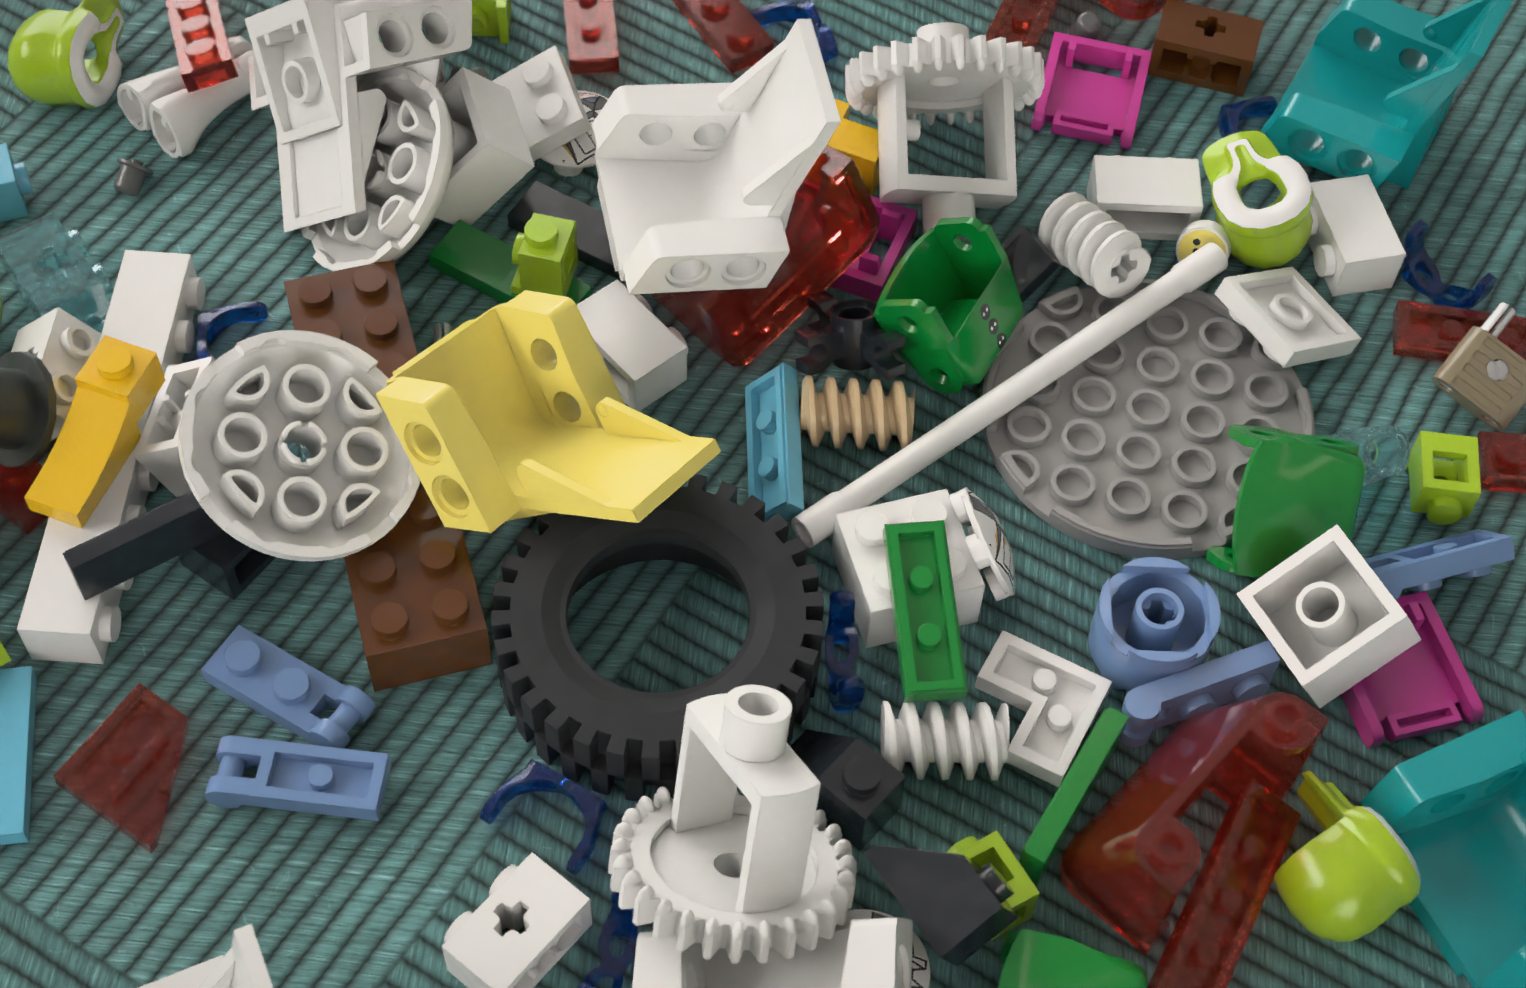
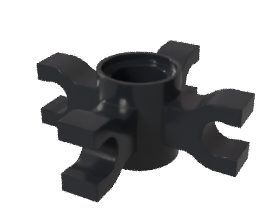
(848, 338)

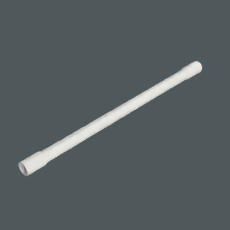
(1185, 277)

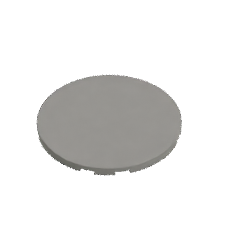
(1137, 435)

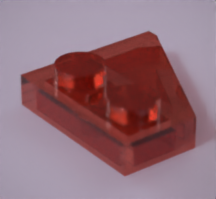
(130, 766)

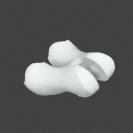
(173, 114)

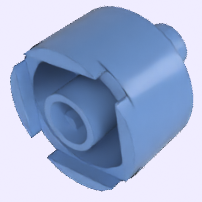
(1152, 623)

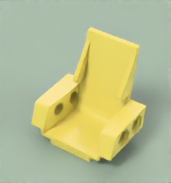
(528, 423)

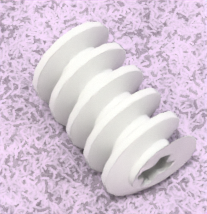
(1094, 245)
(945, 740)

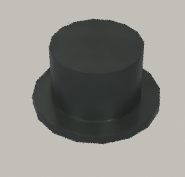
(25, 408)

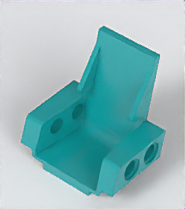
(1379, 86)
(1467, 832)

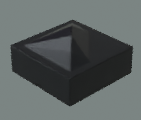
(1029, 261)

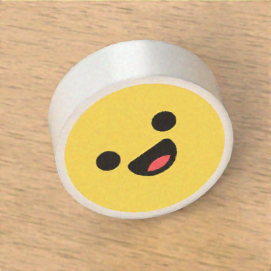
(1200, 233)

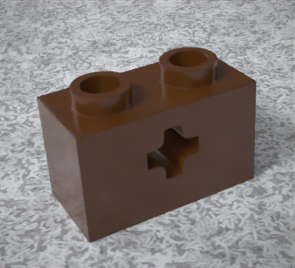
(1205, 47)

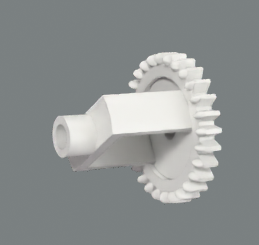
(947, 76)
(732, 864)

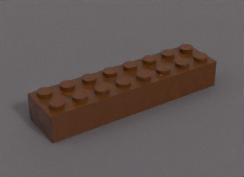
(416, 582)

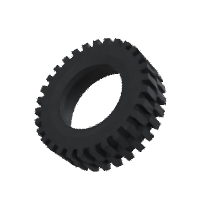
(629, 731)

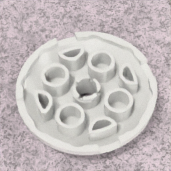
(403, 178)
(305, 393)

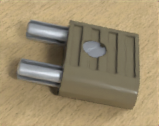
(1486, 373)

